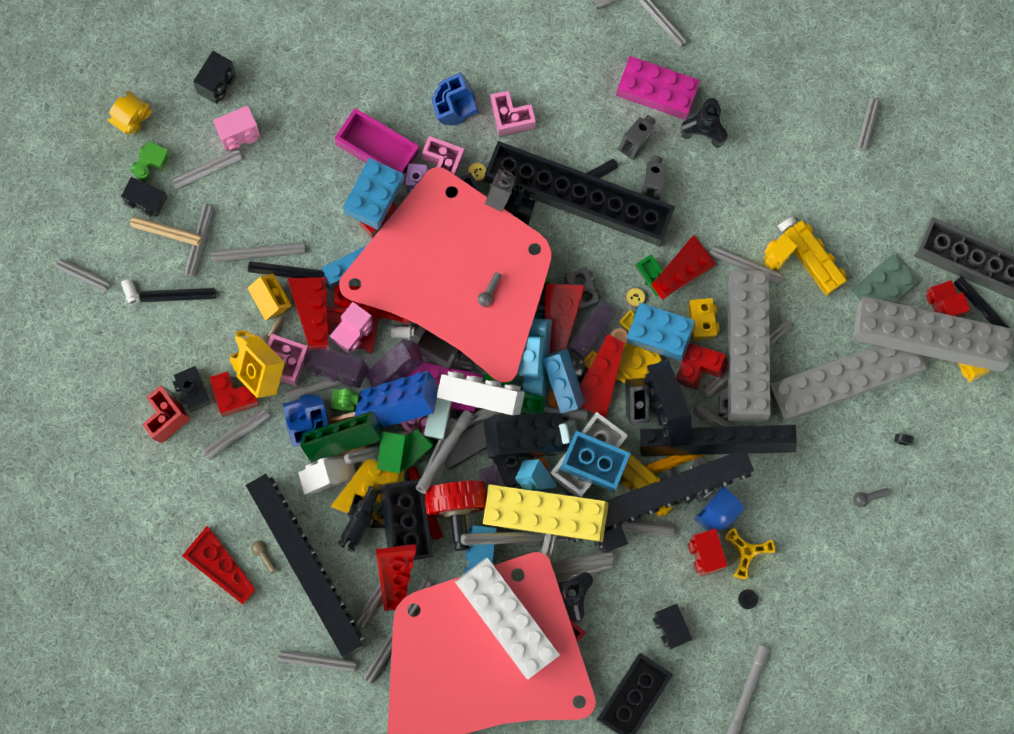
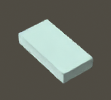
(437, 421)
(567, 430)

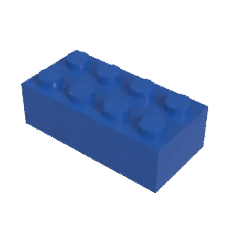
(400, 399)

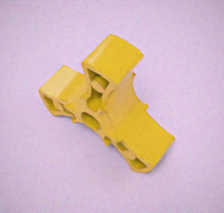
(747, 552)

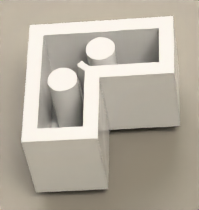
(326, 474)

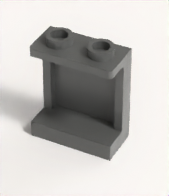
(436, 348)

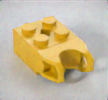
(257, 364)

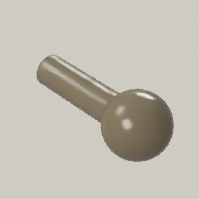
(274, 329)
(259, 549)

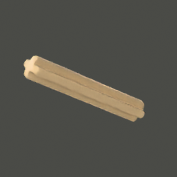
(166, 231)

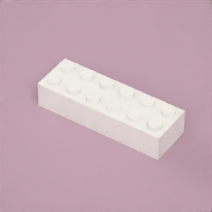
(507, 618)

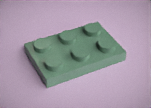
(887, 281)

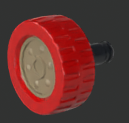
(456, 502)

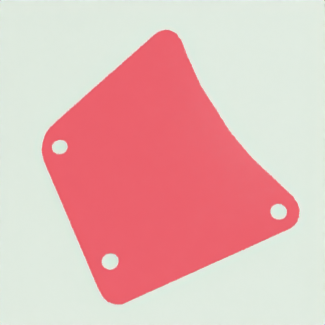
(438, 260)
(459, 678)

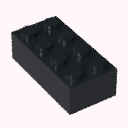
(669, 403)
(524, 435)
(406, 517)
(634, 696)

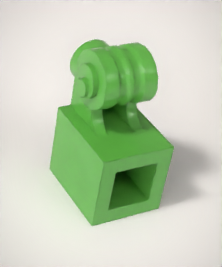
(150, 156)
(344, 401)

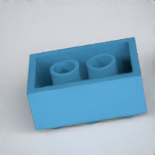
(373, 193)
(660, 332)
(595, 461)

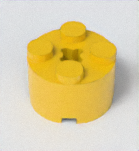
(129, 113)

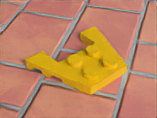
(633, 359)
(365, 476)

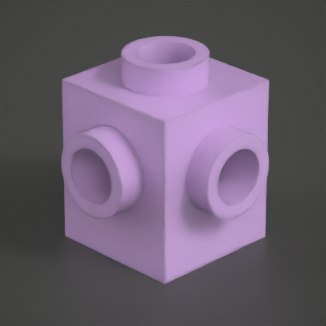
(414, 175)

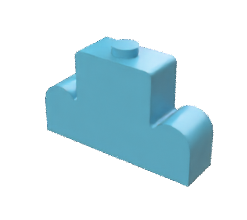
(532, 362)

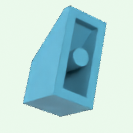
(534, 476)

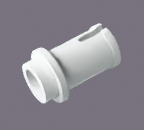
(132, 296)
(402, 332)

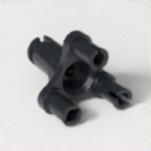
(706, 123)
(361, 518)
(575, 604)

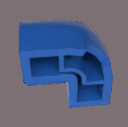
(454, 100)
(304, 416)
(720, 511)

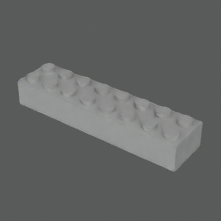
(933, 334)
(748, 346)
(842, 380)

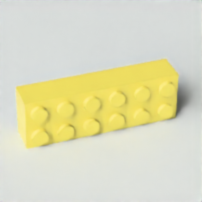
(545, 513)

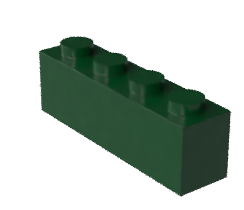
(341, 436)

